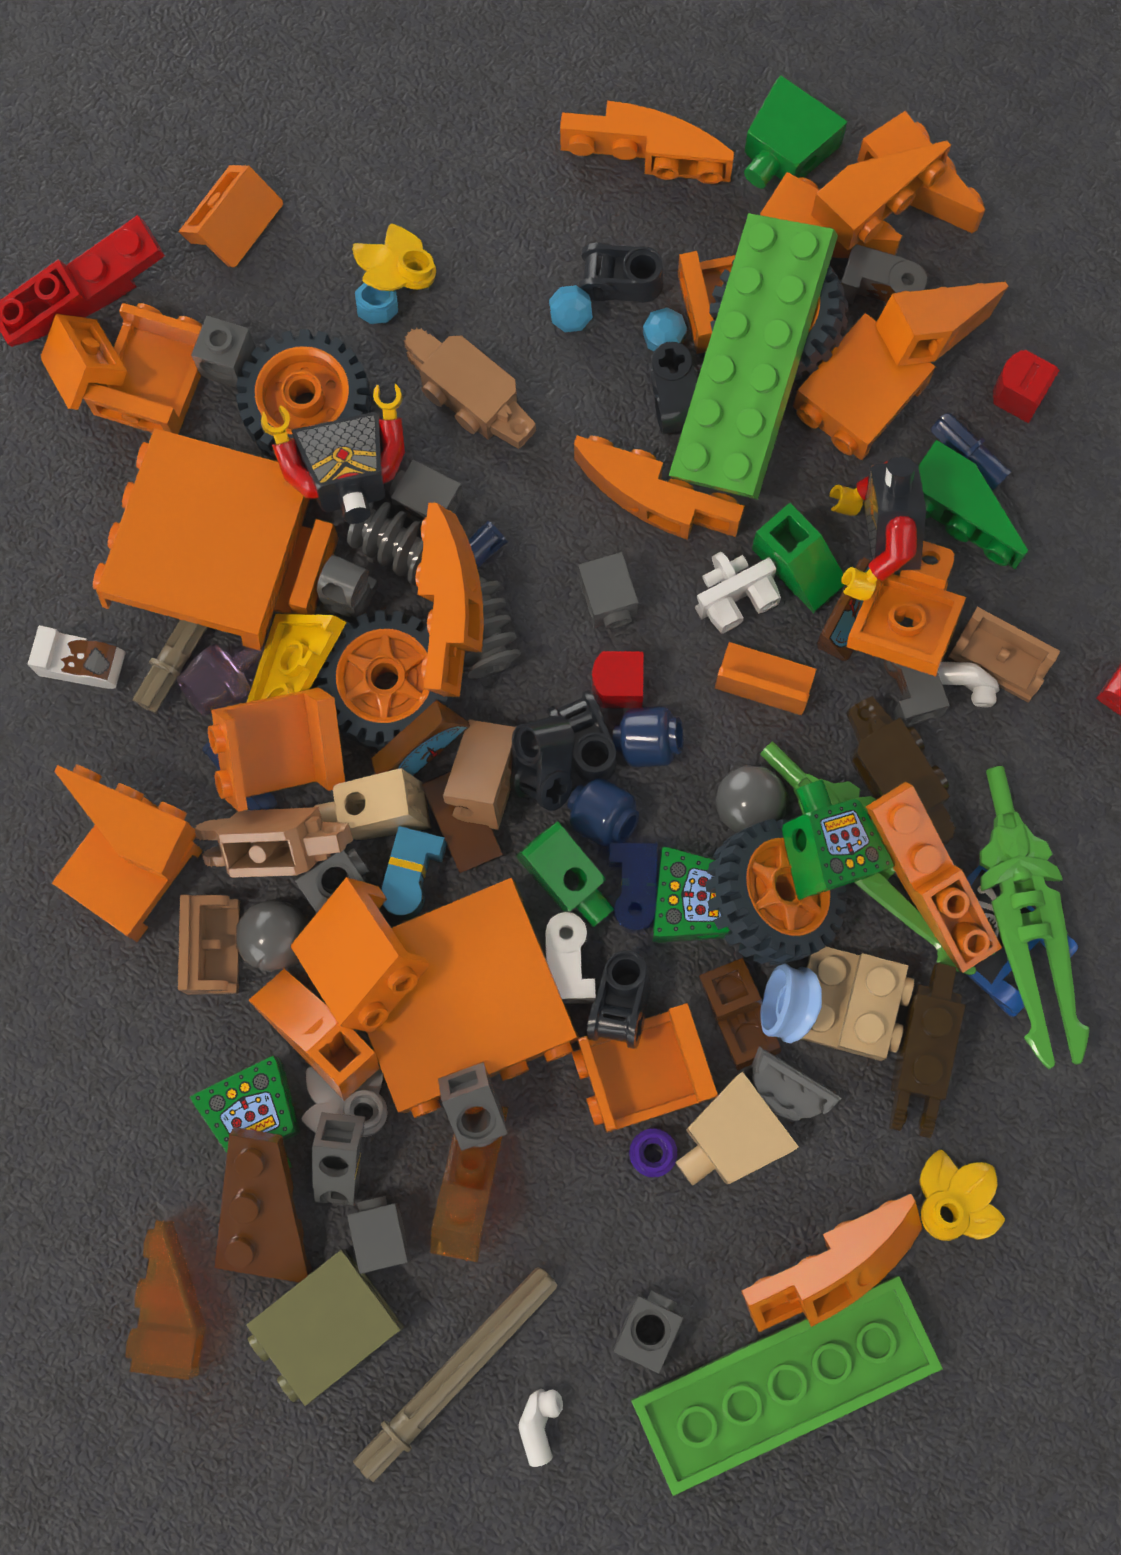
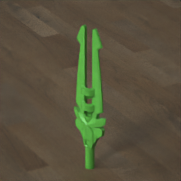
(1020, 867)
(876, 885)

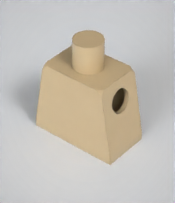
(378, 805)
(735, 1135)

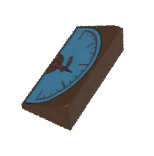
(837, 629)
(421, 740)

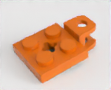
(912, 595)

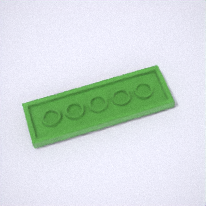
(753, 355)
(785, 1386)

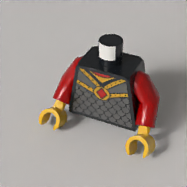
(342, 459)
(893, 519)

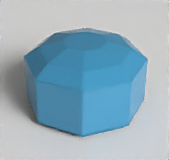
(375, 305)
(570, 308)
(663, 327)

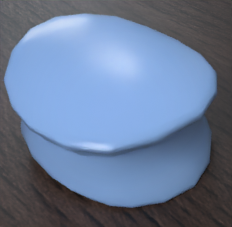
(790, 1003)

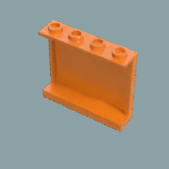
(203, 537)
(476, 1002)

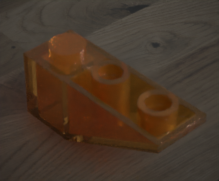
(465, 1198)
(170, 1317)

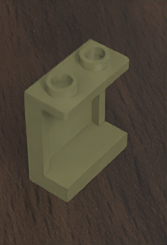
(323, 1328)

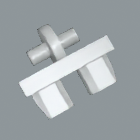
(720, 600)

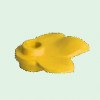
(397, 262)
(964, 1193)

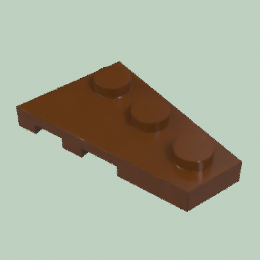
(258, 1212)

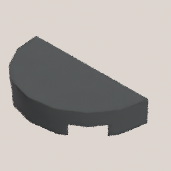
(788, 1089)

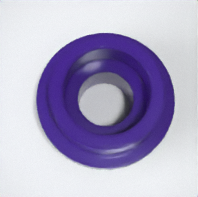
(668, 1158)

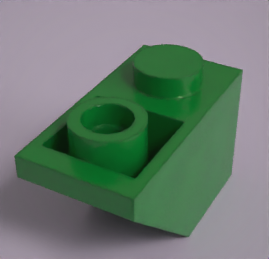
(799, 557)

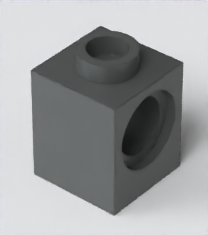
(222, 350)
(422, 485)
(608, 591)
(310, 881)
(466, 1090)
(378, 1235)
(649, 1354)

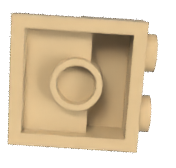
(859, 1002)

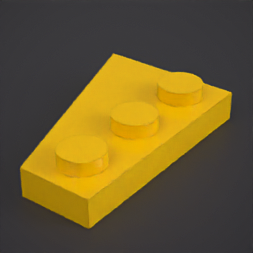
(294, 653)

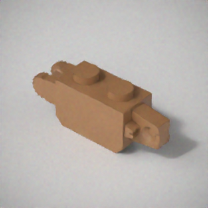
(470, 386)
(272, 841)

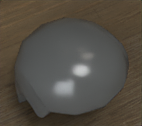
(750, 797)
(267, 934)

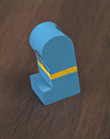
(408, 870)

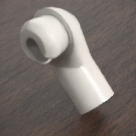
(974, 678)
(533, 1423)

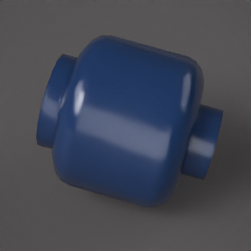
(649, 737)
(603, 812)

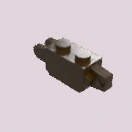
(893, 755)
(927, 1049)

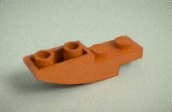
(666, 142)
(636, 486)
(452, 583)
(932, 878)
(855, 1262)

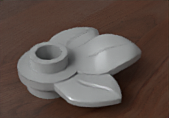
(329, 1101)

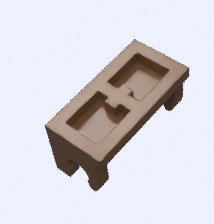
(1005, 653)
(481, 774)
(208, 945)

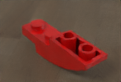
(80, 286)

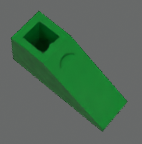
(967, 506)

